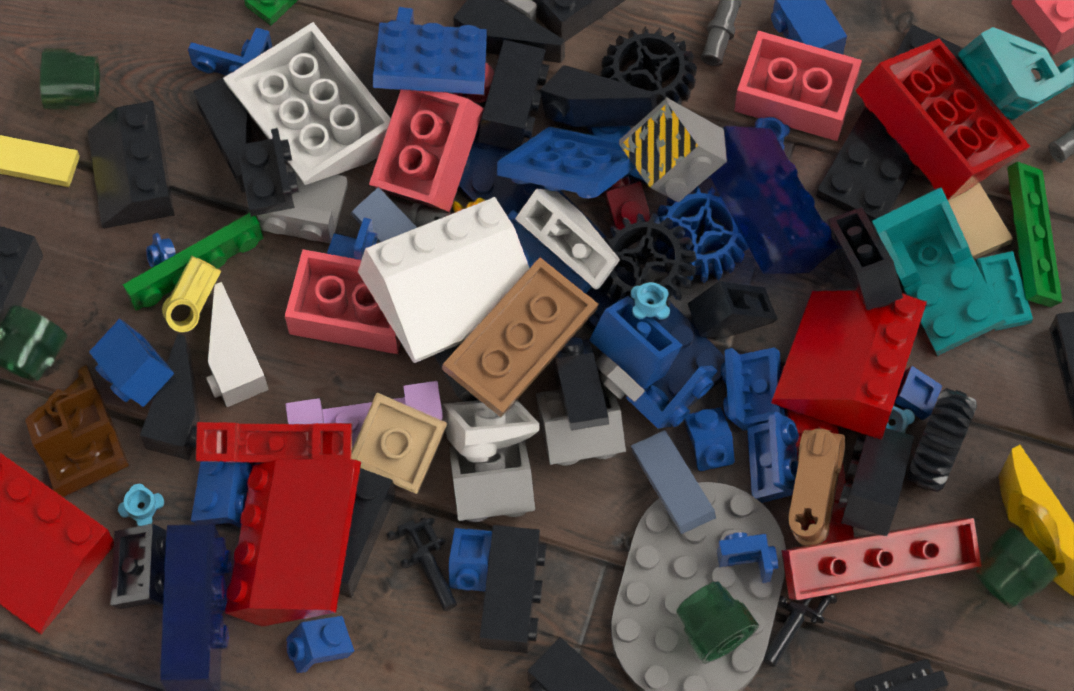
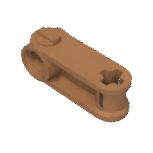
(815, 484)

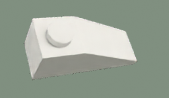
(568, 235)
(230, 356)

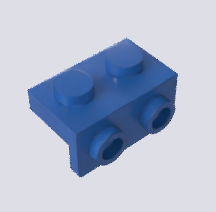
(751, 386)
(773, 457)
(221, 492)

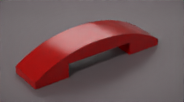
(272, 441)

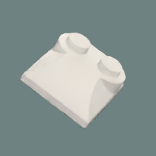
(480, 431)

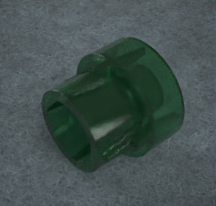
(68, 79)
(28, 343)
(1015, 569)
(715, 622)

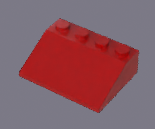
(941, 117)
(849, 360)
(293, 540)
(44, 547)

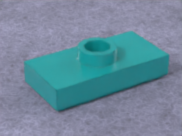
(1006, 286)

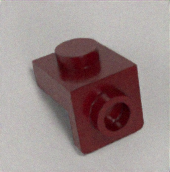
(626, 200)

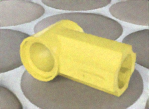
(191, 290)

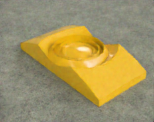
(1039, 513)

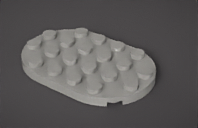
(670, 567)

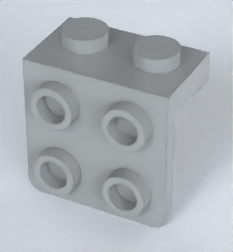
(314, 213)

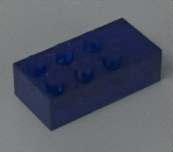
(771, 203)
(194, 608)

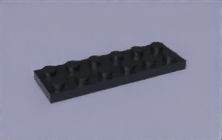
(871, 163)

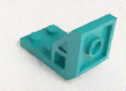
(1003, 70)
(939, 268)

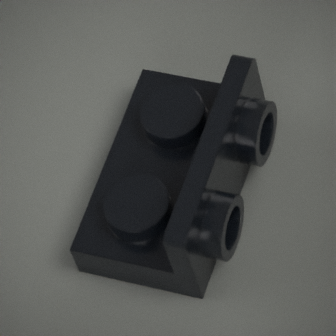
(266, 175)
(138, 566)
(911, 677)

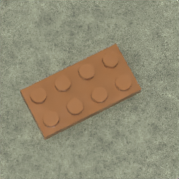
(520, 337)

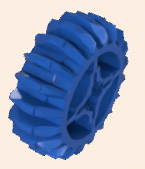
(727, 243)

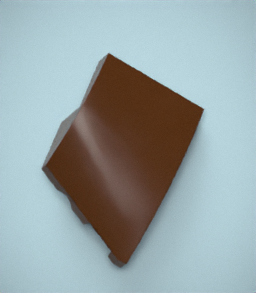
(76, 436)

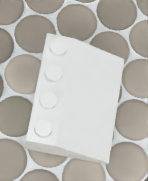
(313, 103)
(444, 276)

